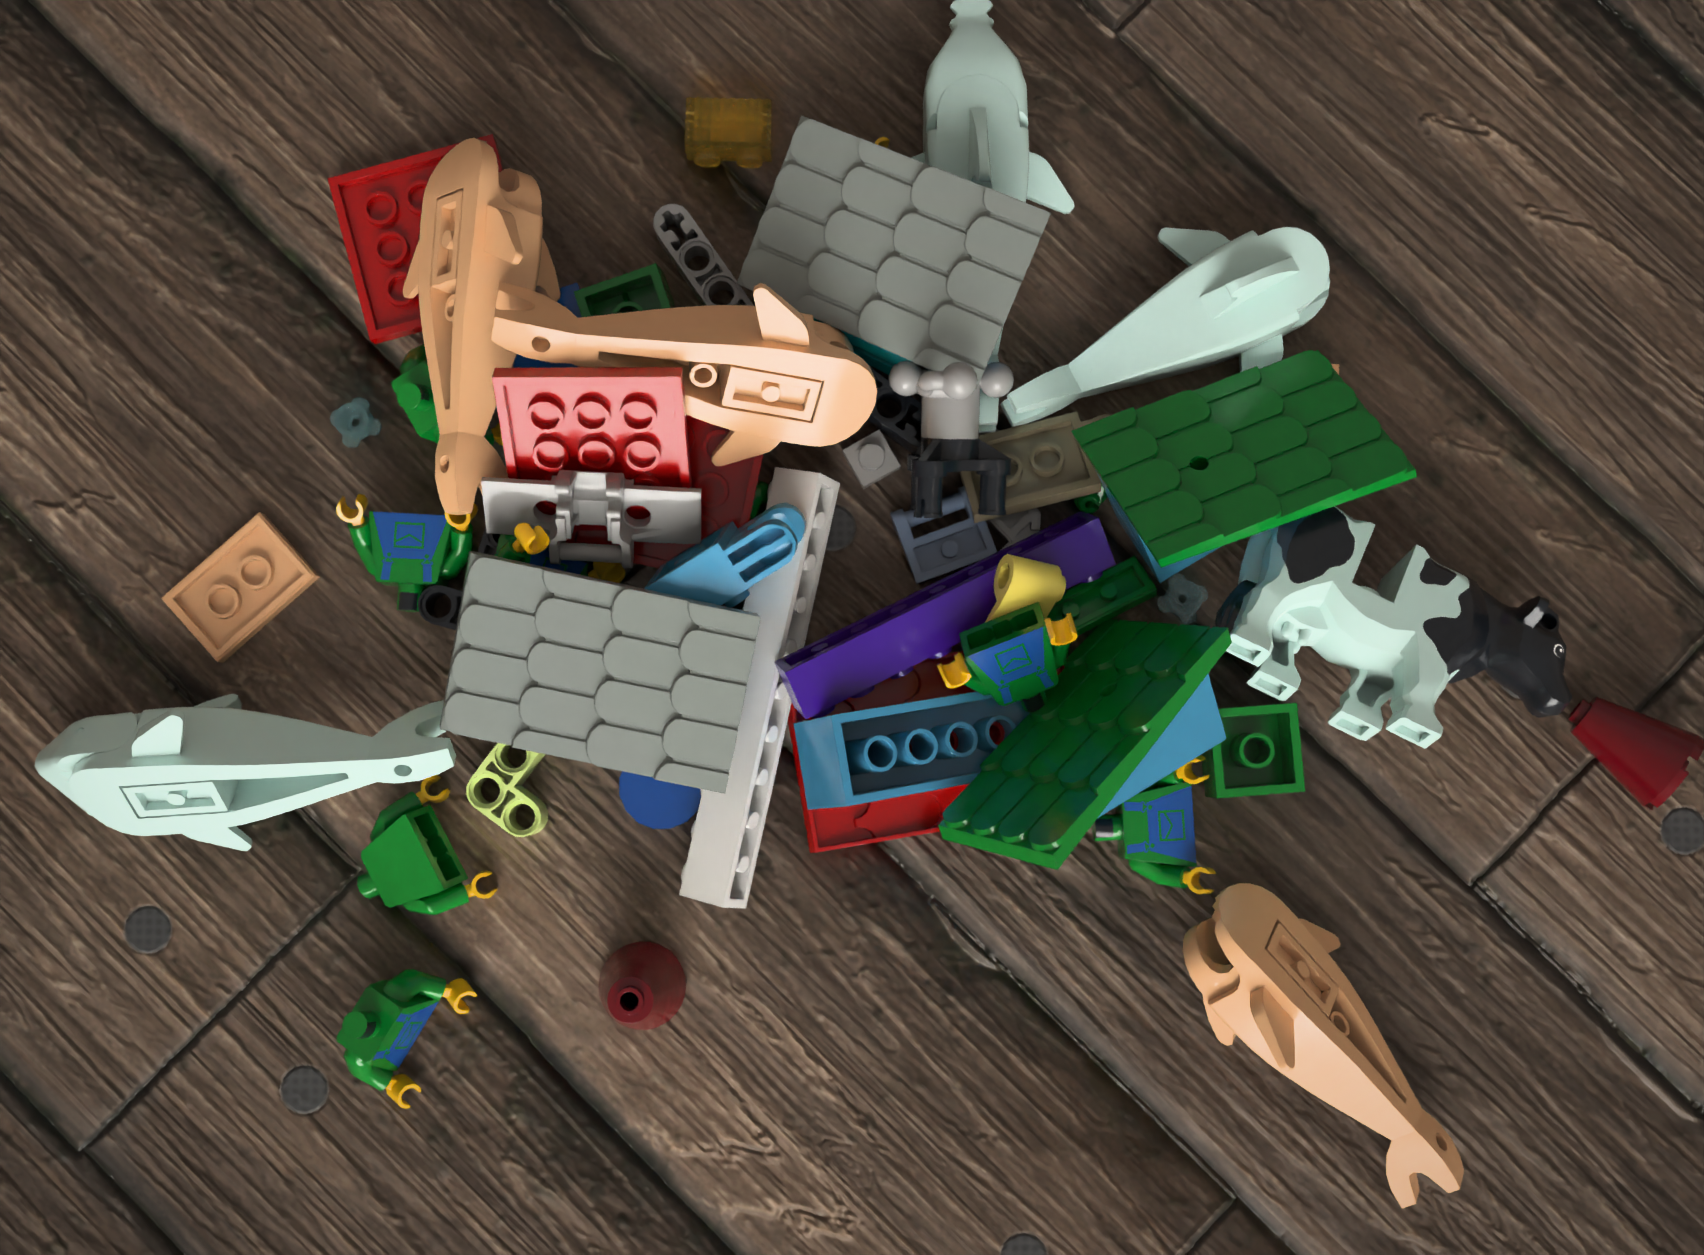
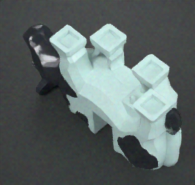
(1397, 641)

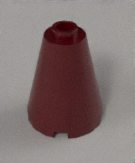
(1635, 748)
(642, 985)

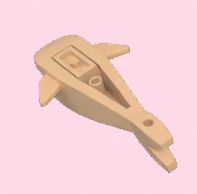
(472, 235)
(744, 366)
(1297, 1010)

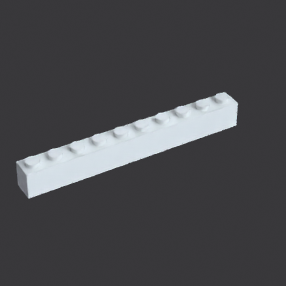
(732, 823)

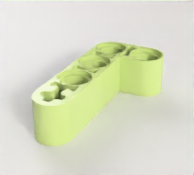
(512, 792)

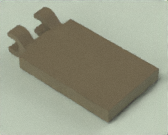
(1044, 465)

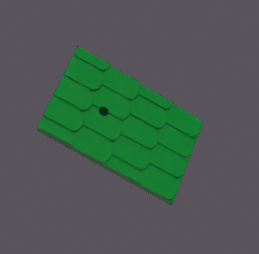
(1238, 459)
(1114, 724)

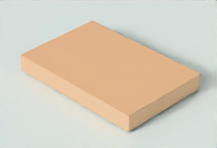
(240, 587)

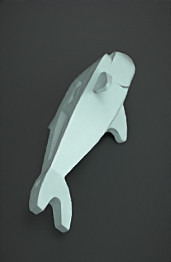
(228, 766)

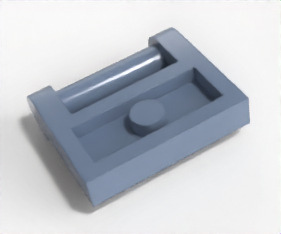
(947, 547)

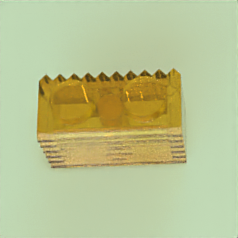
(728, 131)

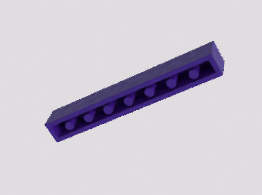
(930, 619)

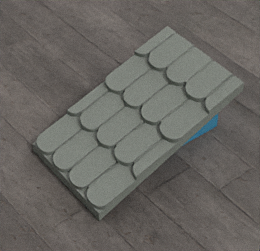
(892, 248)
(598, 672)

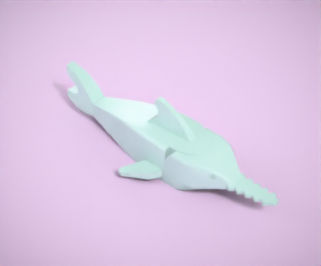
(980, 127)

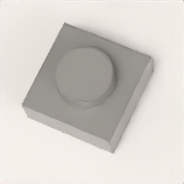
(871, 459)

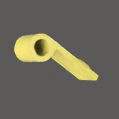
(1025, 582)

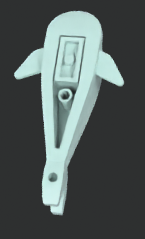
(1223, 306)

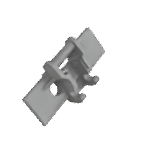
(593, 500)

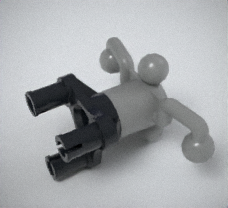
(952, 433)

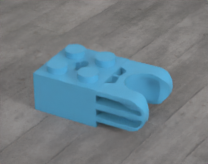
(733, 558)

